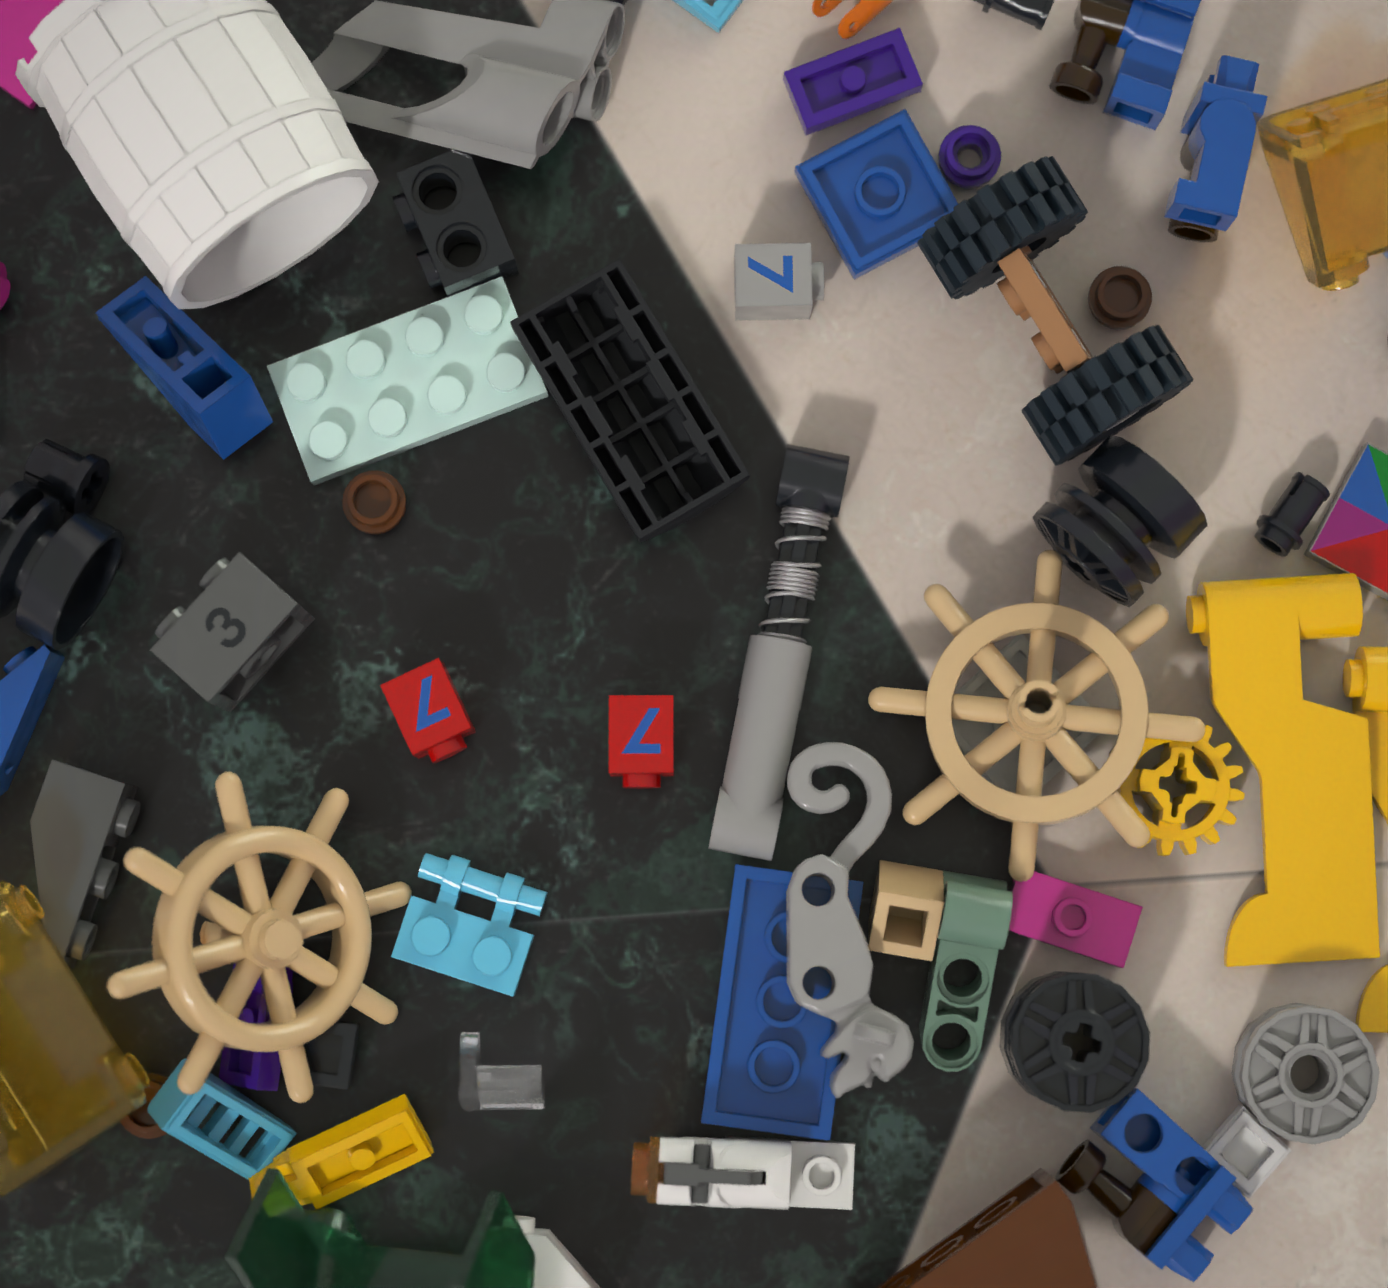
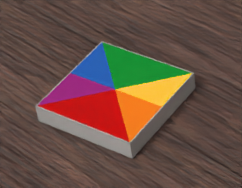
(1356, 524)

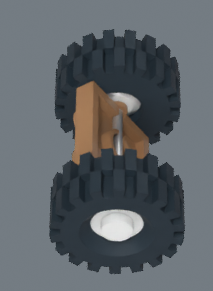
(1000, 236)

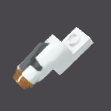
(744, 1172)

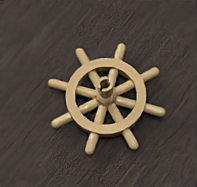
(1036, 714)
(260, 938)

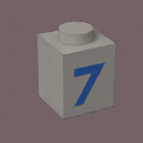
(776, 281)

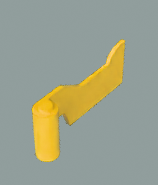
(1308, 767)

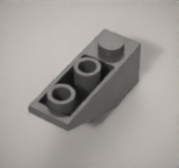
(73, 846)

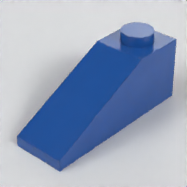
(187, 367)

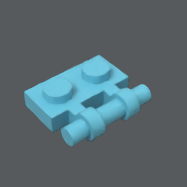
(462, 943)

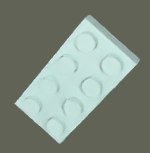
(406, 381)

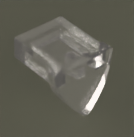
(497, 1086)

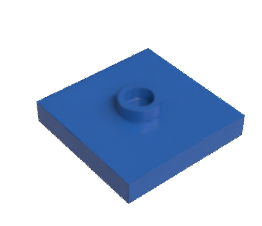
(877, 192)

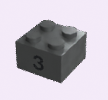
(230, 632)

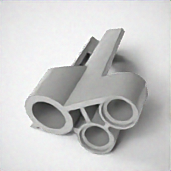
(517, 81)

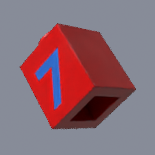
(429, 711)
(641, 739)

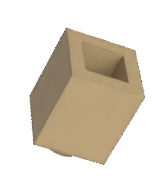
(906, 910)

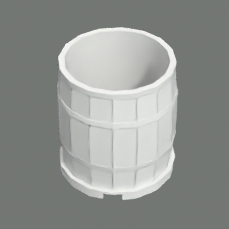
(199, 136)

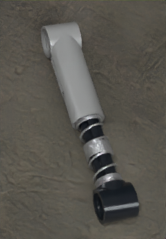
(777, 660)

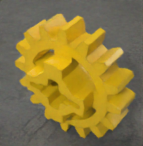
(1199, 790)

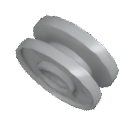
(1345, 1076)

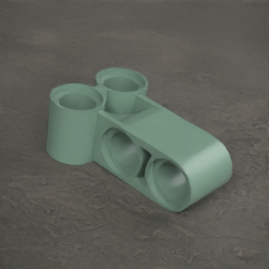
(970, 928)

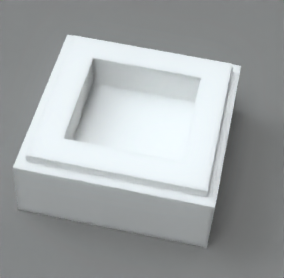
(1246, 1150)

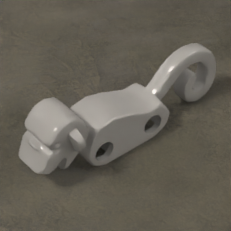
(831, 934)

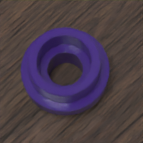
(974, 139)

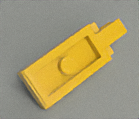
(352, 1154)

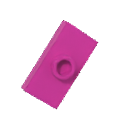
(1074, 918)

